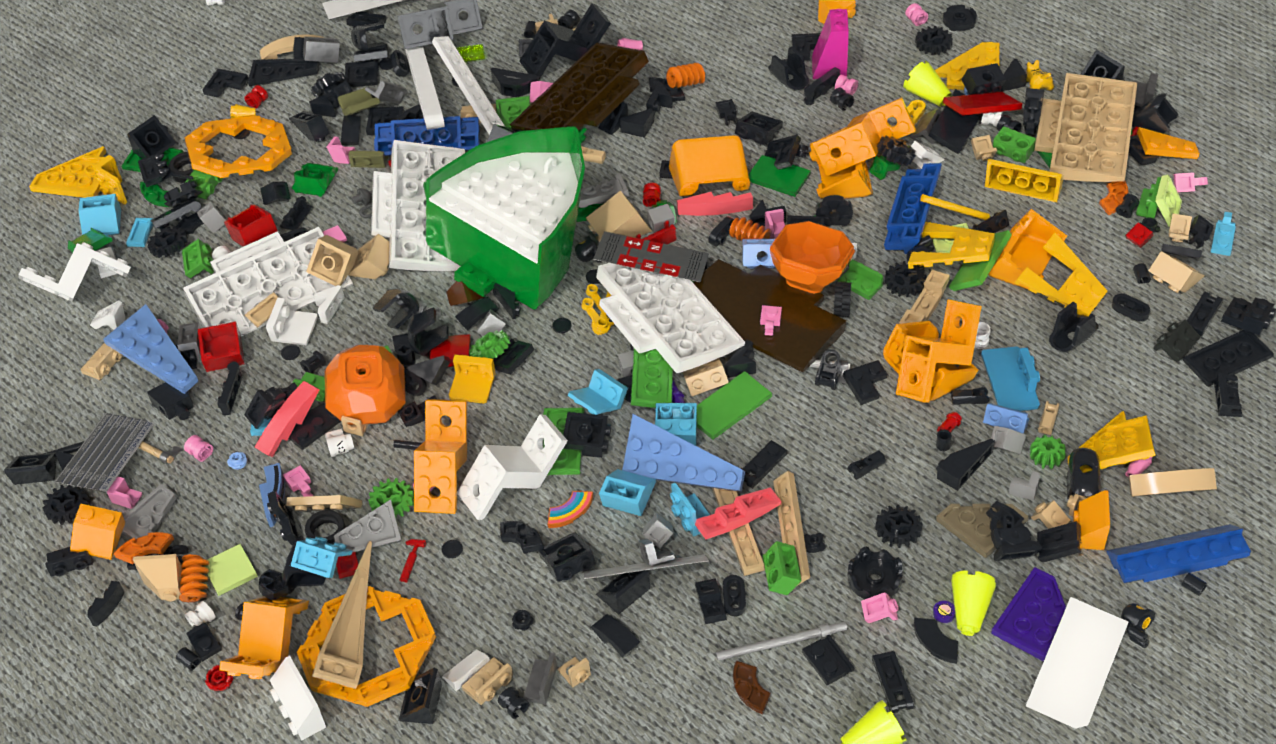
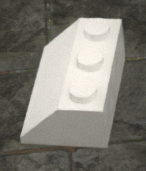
(296, 700)

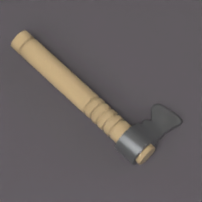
(164, 456)

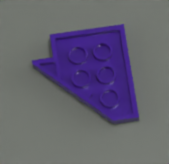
(1032, 615)

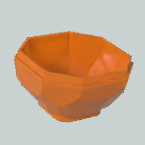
(811, 255)
(369, 396)

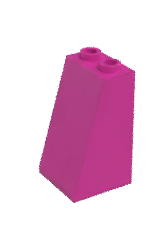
(832, 45)

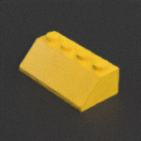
(1023, 180)

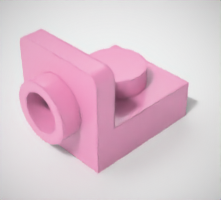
(879, 608)

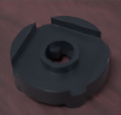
(965, 22)
(843, 209)

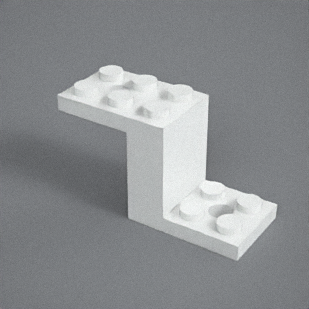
(75, 271)
(511, 466)

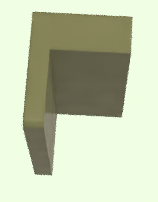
(357, 102)
(368, 159)

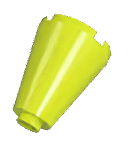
(927, 84)
(971, 599)
(875, 728)

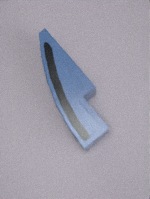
(276, 483)

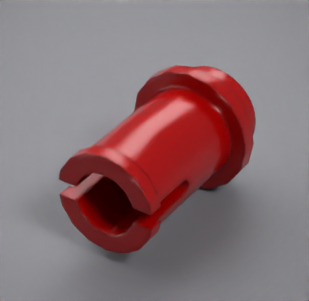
(953, 420)

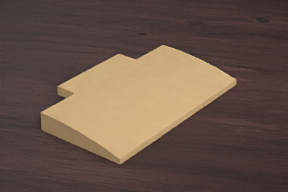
(1088, 128)

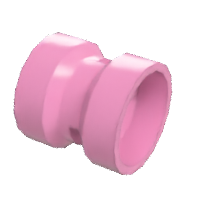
(916, 14)
(848, 85)
(198, 448)

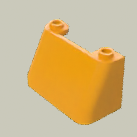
(708, 161)
(849, 182)
(1025, 249)
(946, 376)

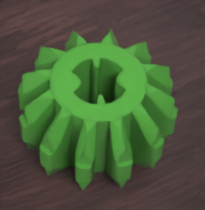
(1047, 451)

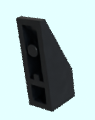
(310, 125)
(963, 463)

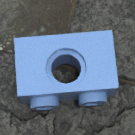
(750, 249)

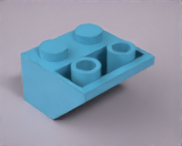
(100, 213)
(678, 419)
(626, 491)

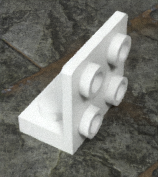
(290, 325)

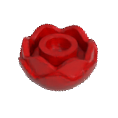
(212, 679)

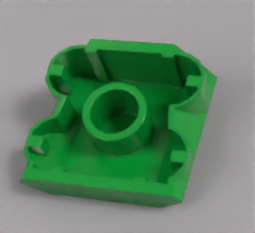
(313, 179)
(94, 238)

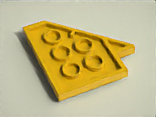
(980, 55)
(71, 178)
(1121, 442)

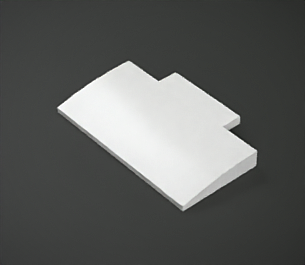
(401, 205)
(254, 273)
(666, 316)

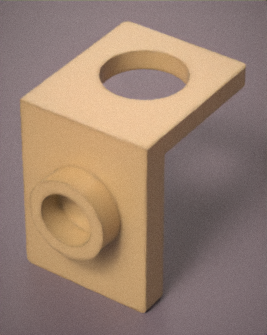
(357, 429)
(577, 673)

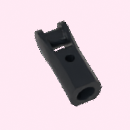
(970, 396)
(868, 463)

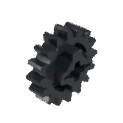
(933, 40)
(327, 83)
(896, 150)
(167, 241)
(905, 280)
(64, 503)
(898, 526)

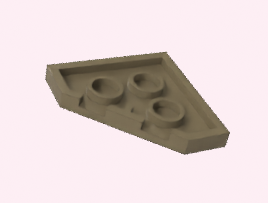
(972, 525)

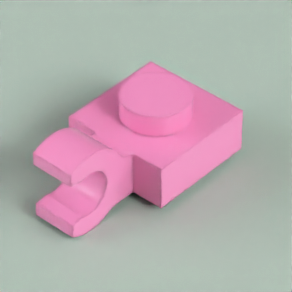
(1186, 182)
(770, 317)
(298, 480)

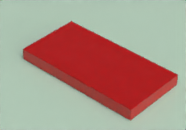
(982, 103)

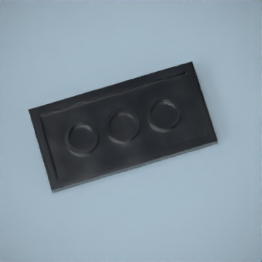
(953, 128)
(1228, 356)

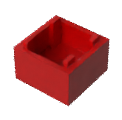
(250, 225)
(220, 346)

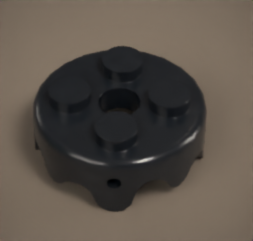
(877, 563)

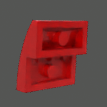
(452, 346)

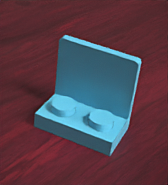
(602, 394)
(687, 508)
(318, 555)

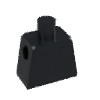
(170, 401)

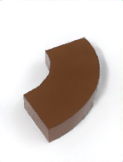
(748, 687)

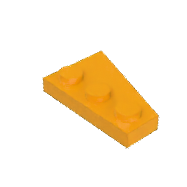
(1166, 145)

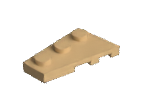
(319, 503)

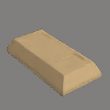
(262, 311)

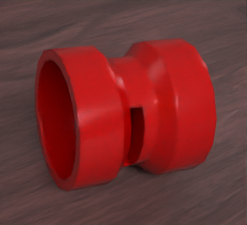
(256, 96)
(651, 194)

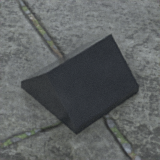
(1103, 67)
(150, 138)
(32, 468)
(625, 590)
(422, 698)

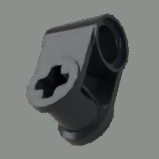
(403, 350)
(829, 373)

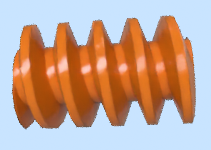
(685, 75)
(747, 230)
(192, 578)

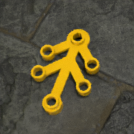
(600, 324)

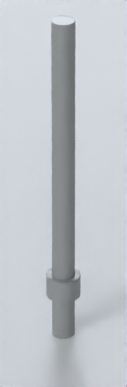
(822, 630)

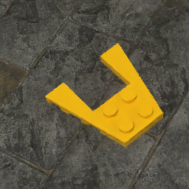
(967, 245)
(1080, 286)

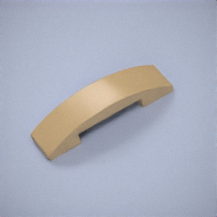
(280, 46)
(928, 299)
(1172, 481)

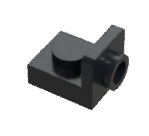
(203, 641)

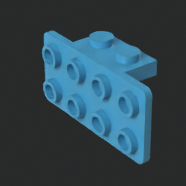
(1012, 377)

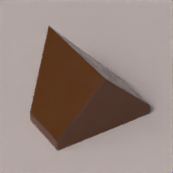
(460, 293)

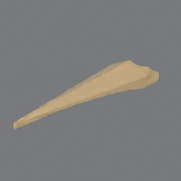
(342, 650)

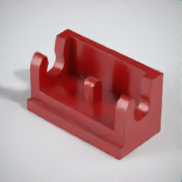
(666, 235)

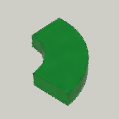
(153, 194)

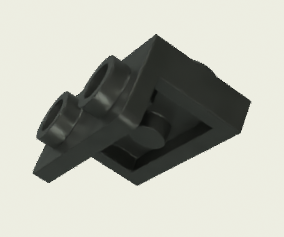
(1177, 340)

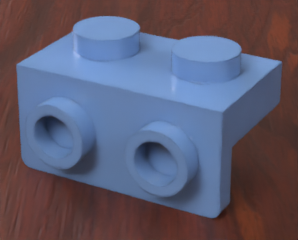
(1006, 417)

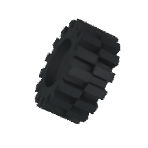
(842, 299)

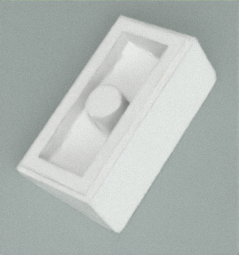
(465, 669)

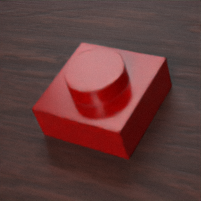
(1139, 235)
(347, 565)

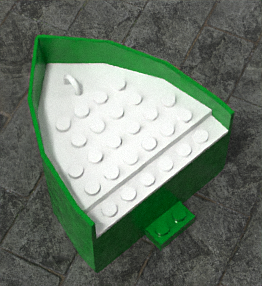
(509, 212)

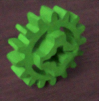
(490, 345)
(399, 493)

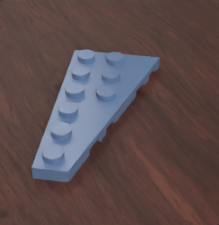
(150, 347)
(671, 459)

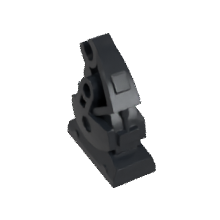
(1032, 109)
(267, 403)
(1010, 535)

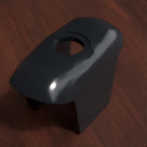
(359, 33)
(792, 65)
(1155, 114)
(407, 302)
(1068, 322)
(425, 340)
(1083, 483)
(295, 577)

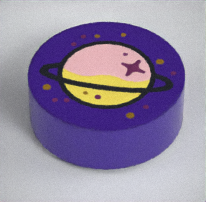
(944, 611)

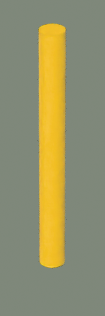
(954, 207)

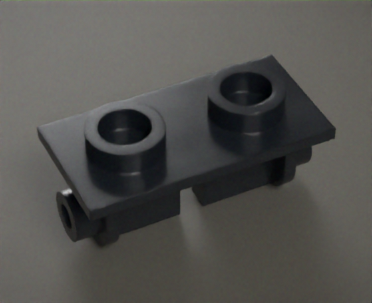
(189, 191)
(296, 214)
(994, 223)

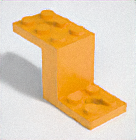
(862, 136)
(923, 353)
(440, 456)
(264, 636)

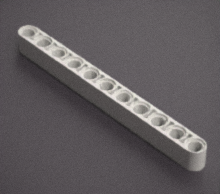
(425, 87)

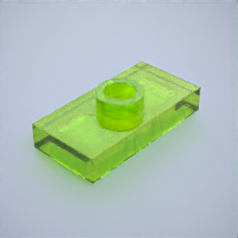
(471, 53)

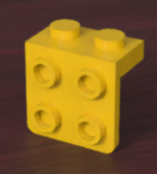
(109, 178)
(472, 378)

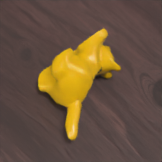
(1038, 78)

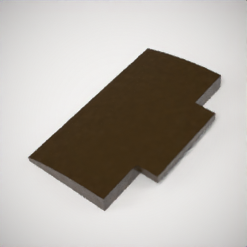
(586, 90)
(803, 329)

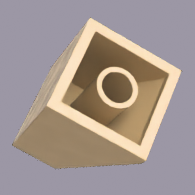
(617, 217)

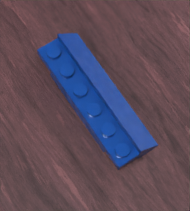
(457, 133)
(908, 212)
(1179, 554)

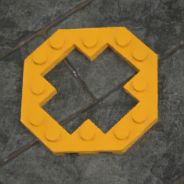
(200, 152)
(409, 656)

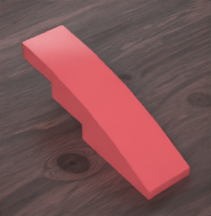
(714, 205)
(291, 412)
(734, 515)

